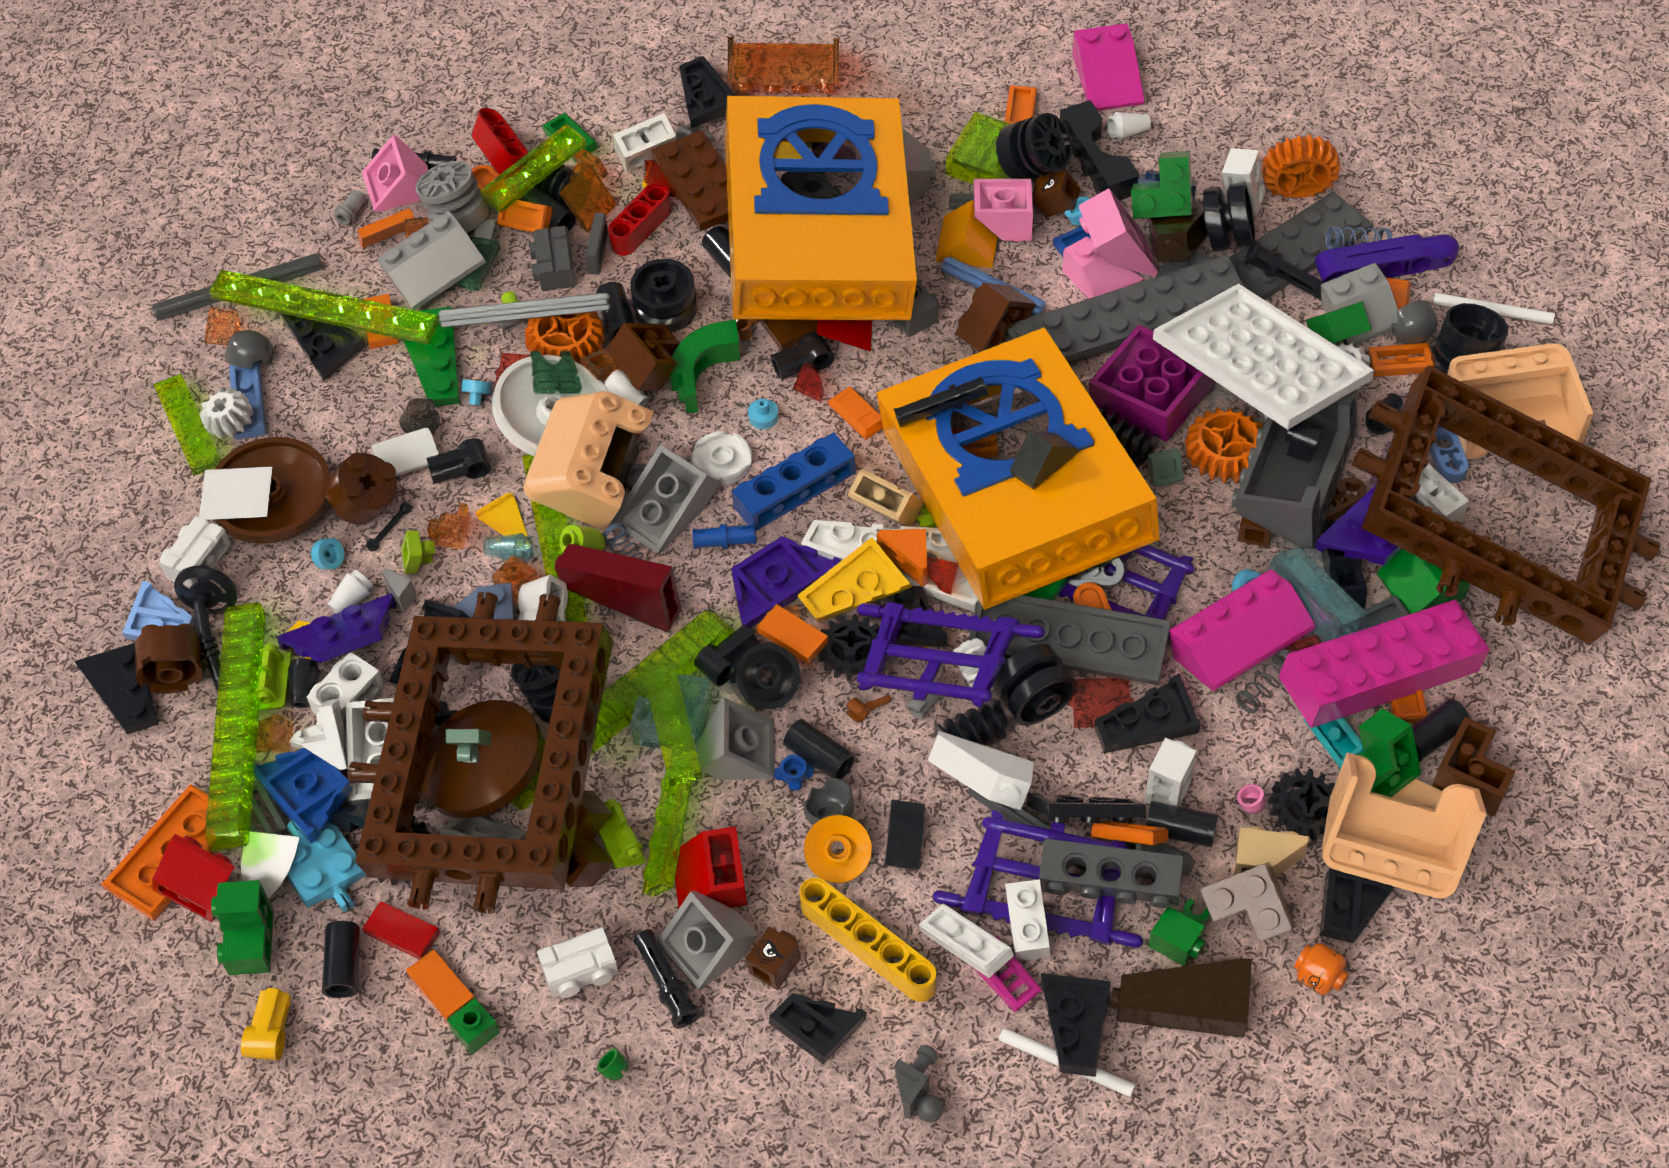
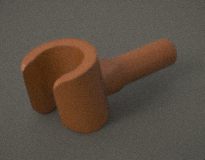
(746, 326)
(859, 711)

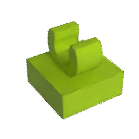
(416, 552)

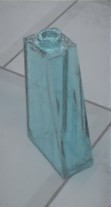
(1326, 602)

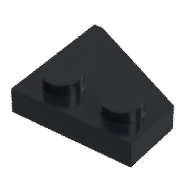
(913, 633)
(816, 1024)

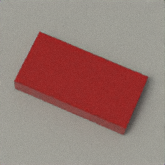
(401, 930)

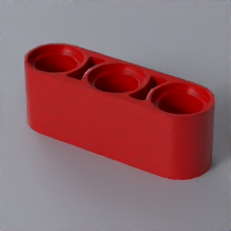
(497, 140)
(639, 219)

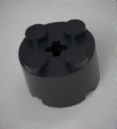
(781, 684)

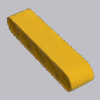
(872, 953)

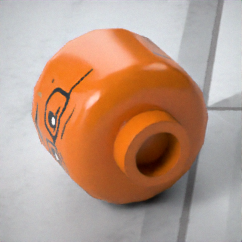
(1321, 969)

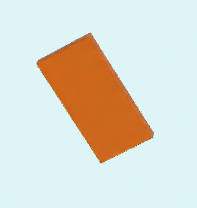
(133, 876)

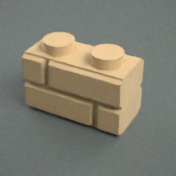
(885, 498)

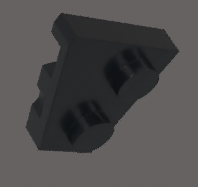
(1349, 904)

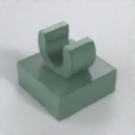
(1165, 467)
(468, 742)

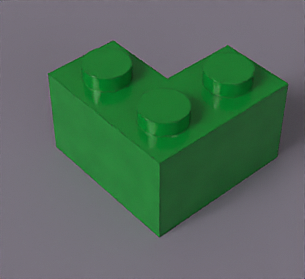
(1172, 194)
(1392, 750)
(246, 926)

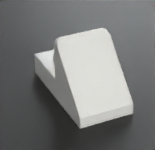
(332, 744)

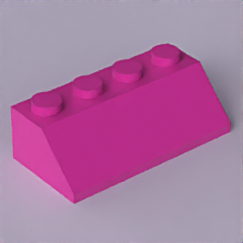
(1240, 630)

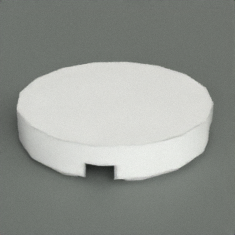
(723, 466)

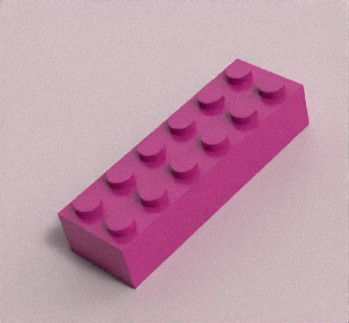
(1383, 663)

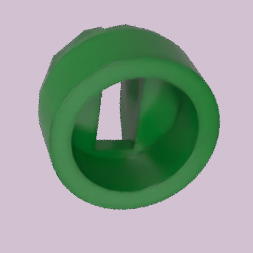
(612, 1064)

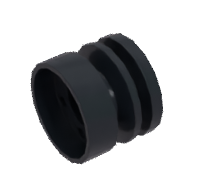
(1034, 147)
(1468, 331)
(538, 686)

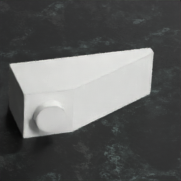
(984, 769)

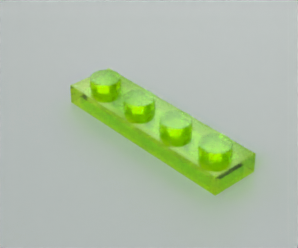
(533, 168)
(187, 424)
(671, 723)
(666, 837)

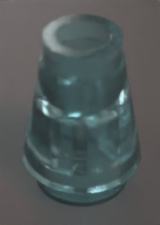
(508, 545)

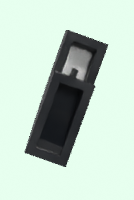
(1345, 571)

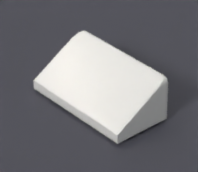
(407, 451)

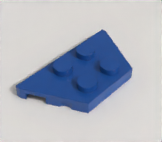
(304, 789)

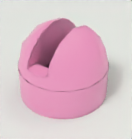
(1252, 794)

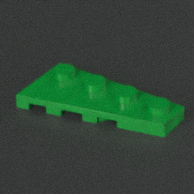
(437, 364)

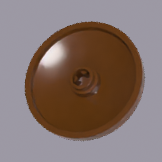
(295, 493)
(502, 767)

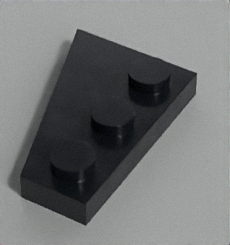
(703, 91)
(324, 343)
(114, 680)
(1066, 806)

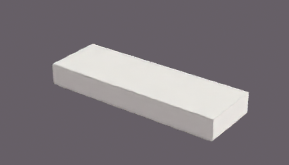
(966, 940)

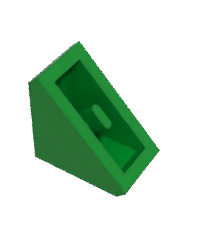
(1341, 323)

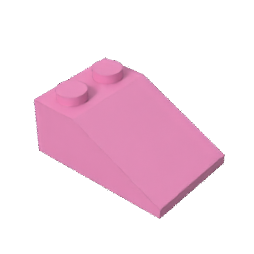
(1116, 234)

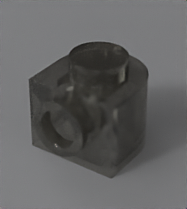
(419, 415)

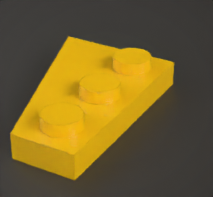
(857, 579)

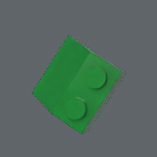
(1416, 582)

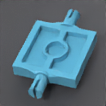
(324, 868)

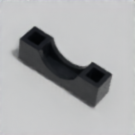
(1104, 169)

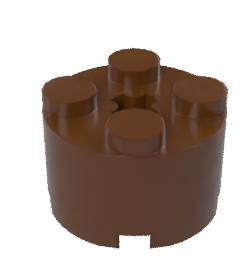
(361, 488)
(168, 658)

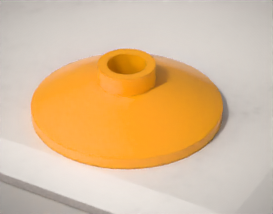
(840, 866)

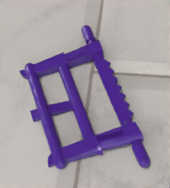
(1165, 592)
(989, 665)
(976, 900)

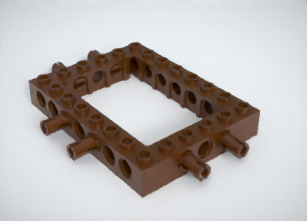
(1577, 607)
(543, 858)

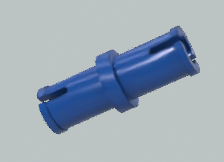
(724, 536)

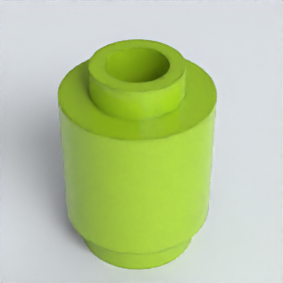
(582, 536)

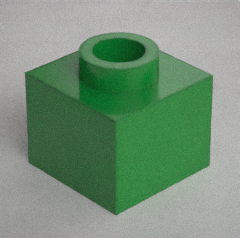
(476, 1034)

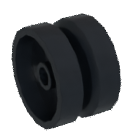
(1227, 217)
(664, 294)
(1035, 684)

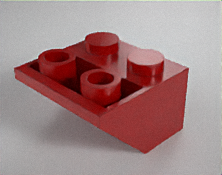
(712, 867)
(191, 875)

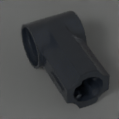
(811, 349)
(467, 460)
(717, 660)

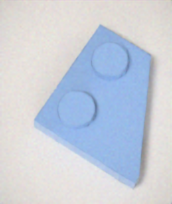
(155, 609)

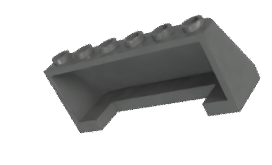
(1291, 493)

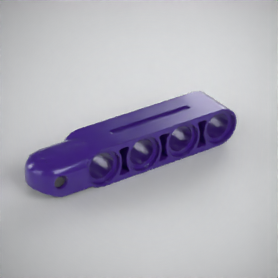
(1393, 256)

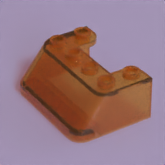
(784, 66)

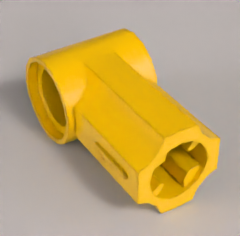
(266, 1034)

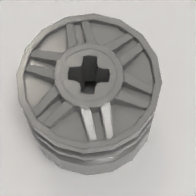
(453, 189)

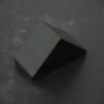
(1040, 457)

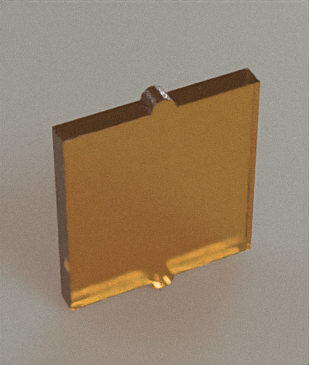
(587, 195)

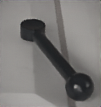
(373, 544)

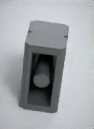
(553, 258)

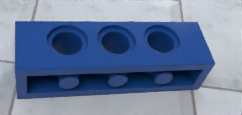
(793, 481)

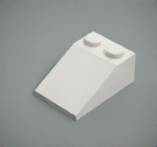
(363, 743)

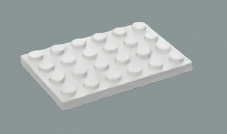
(1263, 355)

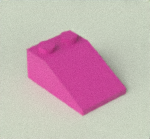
(1108, 66)

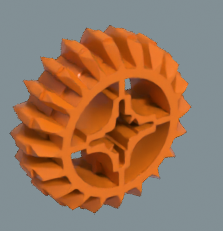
(1301, 167)
(575, 333)
(1214, 431)

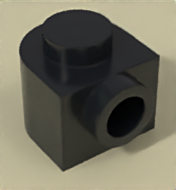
(1303, 440)

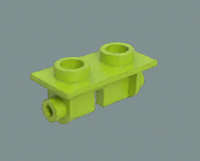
(273, 678)
(620, 839)

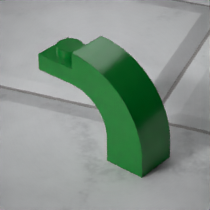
(698, 351)

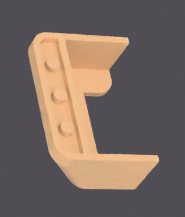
(1532, 380)
(572, 451)
(1398, 839)

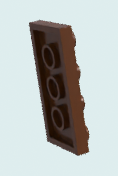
(696, 177)

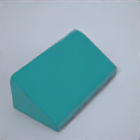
(1338, 739)

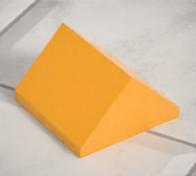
(966, 238)

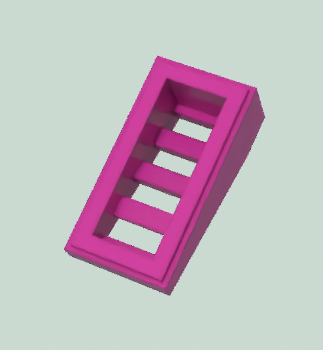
(1005, 993)

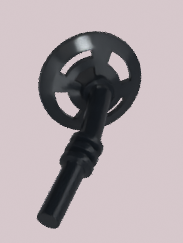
(201, 599)

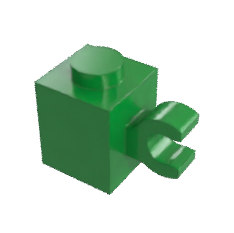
(1179, 934)

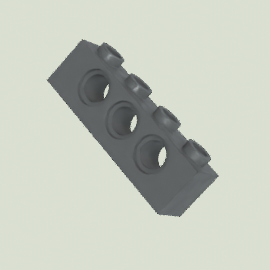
(1061, 855)

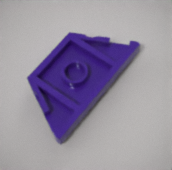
(1356, 542)
(775, 577)
(341, 632)

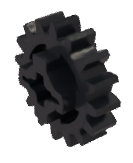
(847, 646)
(1293, 810)

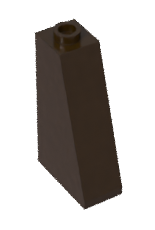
(1188, 998)

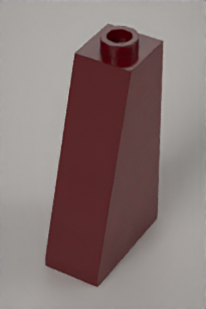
(622, 583)

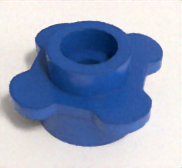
(797, 764)

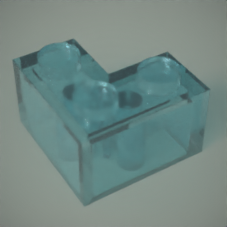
(697, 701)

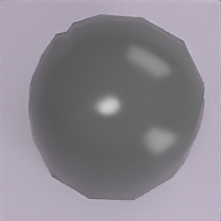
(1415, 323)
(247, 348)
(831, 799)

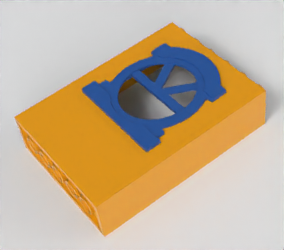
(809, 254)
(995, 524)

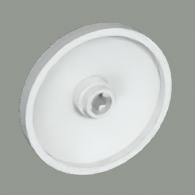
(521, 411)

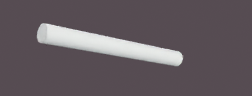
(1501, 309)
(1049, 1054)

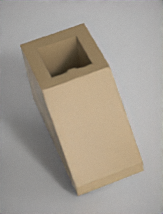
(1260, 846)

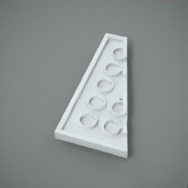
(842, 538)

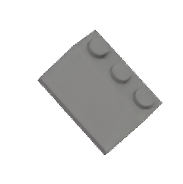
(431, 260)

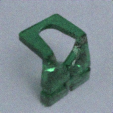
(557, 377)

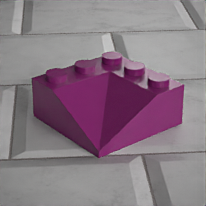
(1149, 385)

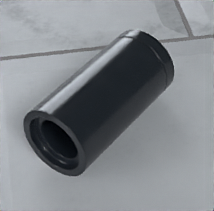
(560, 215)
(717, 245)
(620, 308)
(1438, 727)
(819, 749)
(1183, 823)
(340, 959)

